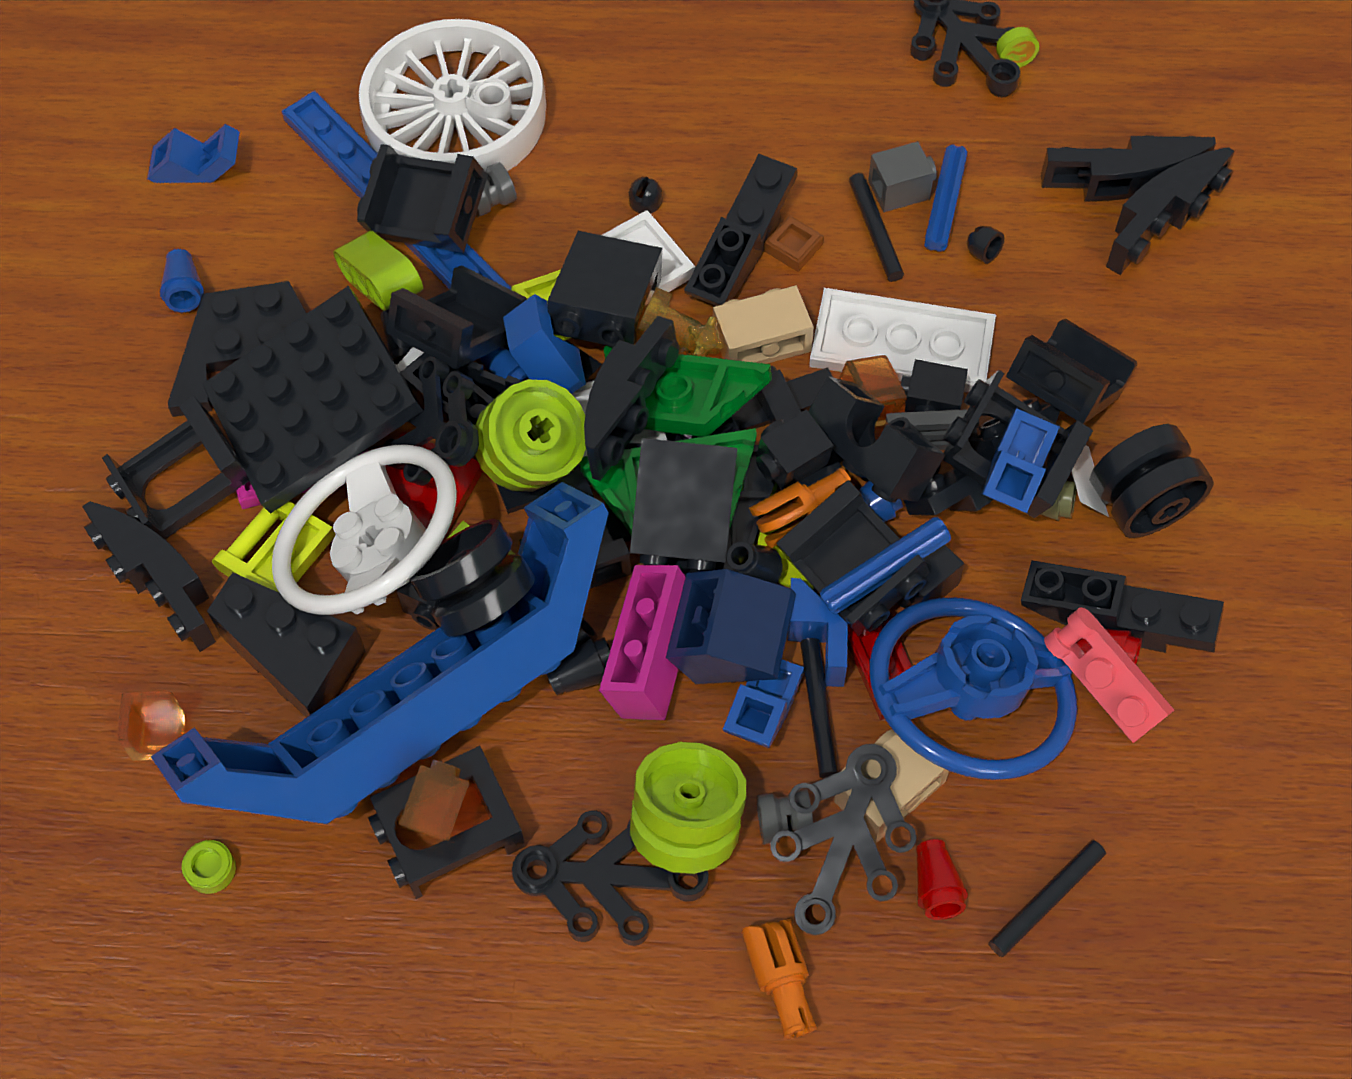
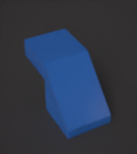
(187, 160)
(538, 350)
(1019, 460)
(814, 620)
(764, 706)

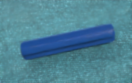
(945, 198)
(884, 565)

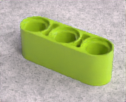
(377, 268)

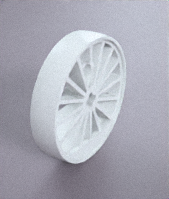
(452, 98)

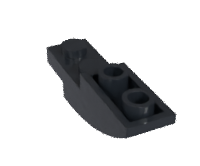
(1118, 173)
(1166, 200)
(741, 236)
(618, 395)
(958, 490)
(151, 565)
(1149, 614)

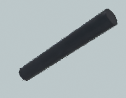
(876, 227)
(819, 708)
(1046, 898)

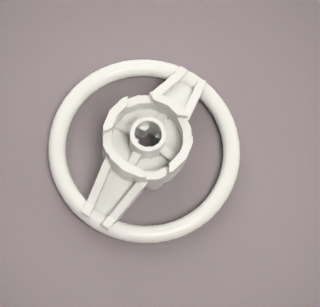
(377, 541)

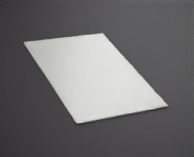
(1081, 475)

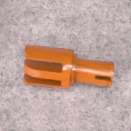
(802, 503)
(781, 973)

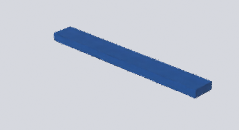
(351, 160)

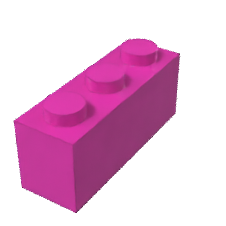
(637, 673)

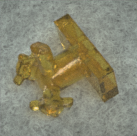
(690, 333)

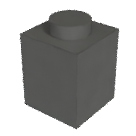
(901, 176)

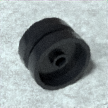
(1151, 480)
(473, 578)

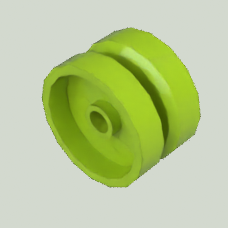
(553, 421)
(687, 807)

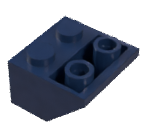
(730, 627)

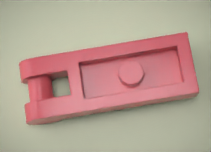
(1109, 674)

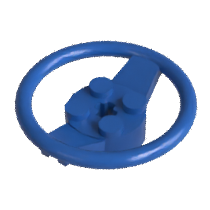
(978, 672)

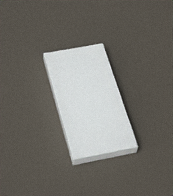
(903, 330)

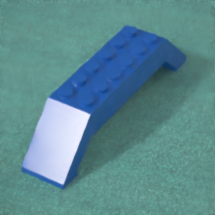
(413, 700)

